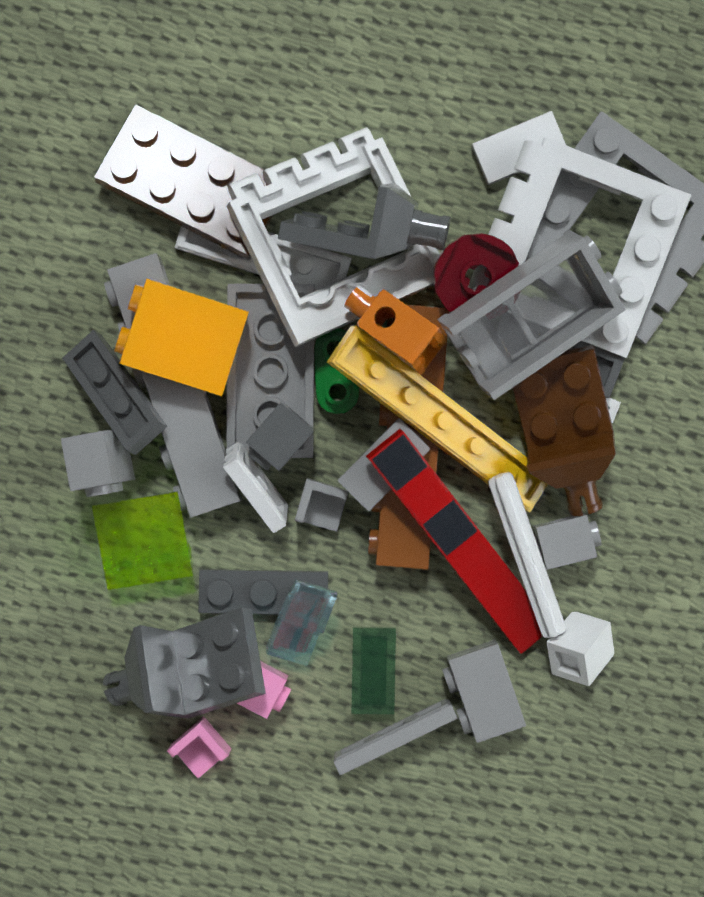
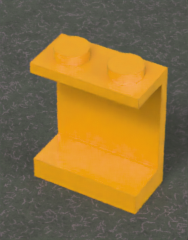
(181, 336)

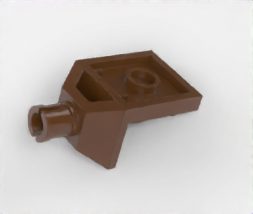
(568, 426)

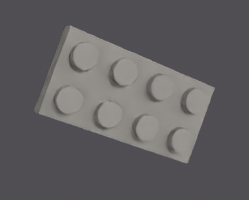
(267, 368)

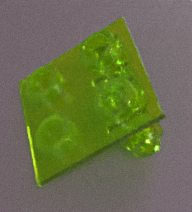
(142, 540)

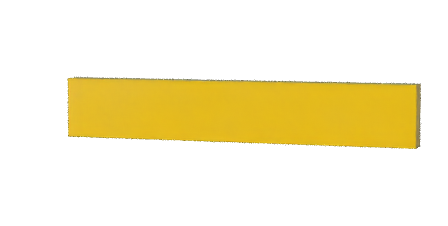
(432, 412)

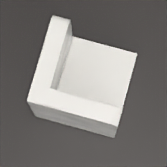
(582, 649)

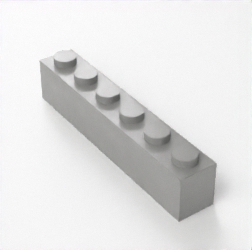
(191, 435)

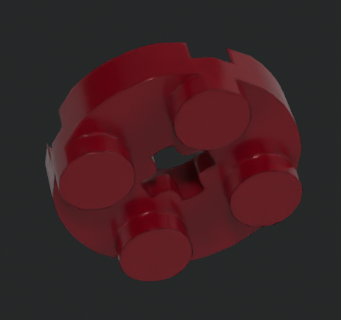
(466, 253)

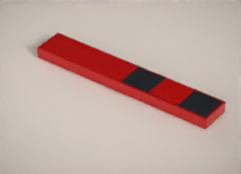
(456, 538)

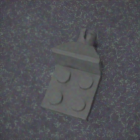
(393, 228)
(190, 667)

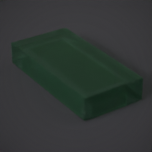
(373, 670)

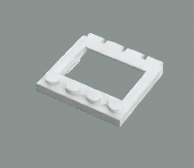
(290, 185)
(645, 247)

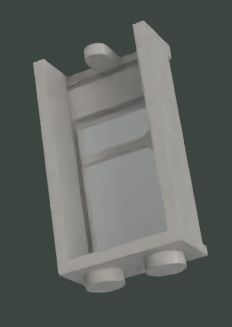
(533, 313)

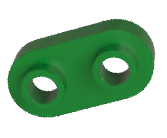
(327, 376)

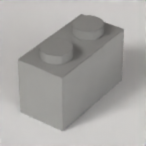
(97, 463)
(484, 691)

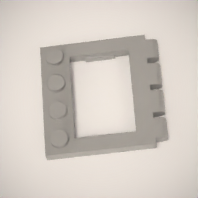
(570, 196)

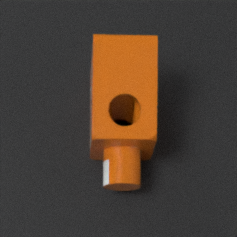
(409, 337)

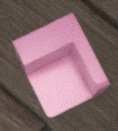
(200, 747)

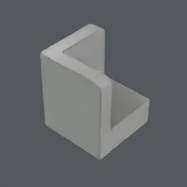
(321, 504)

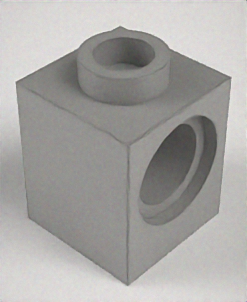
(567, 540)

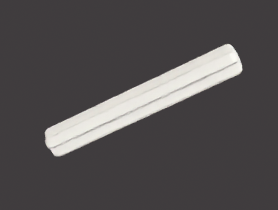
(527, 555)

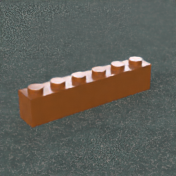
(399, 537)

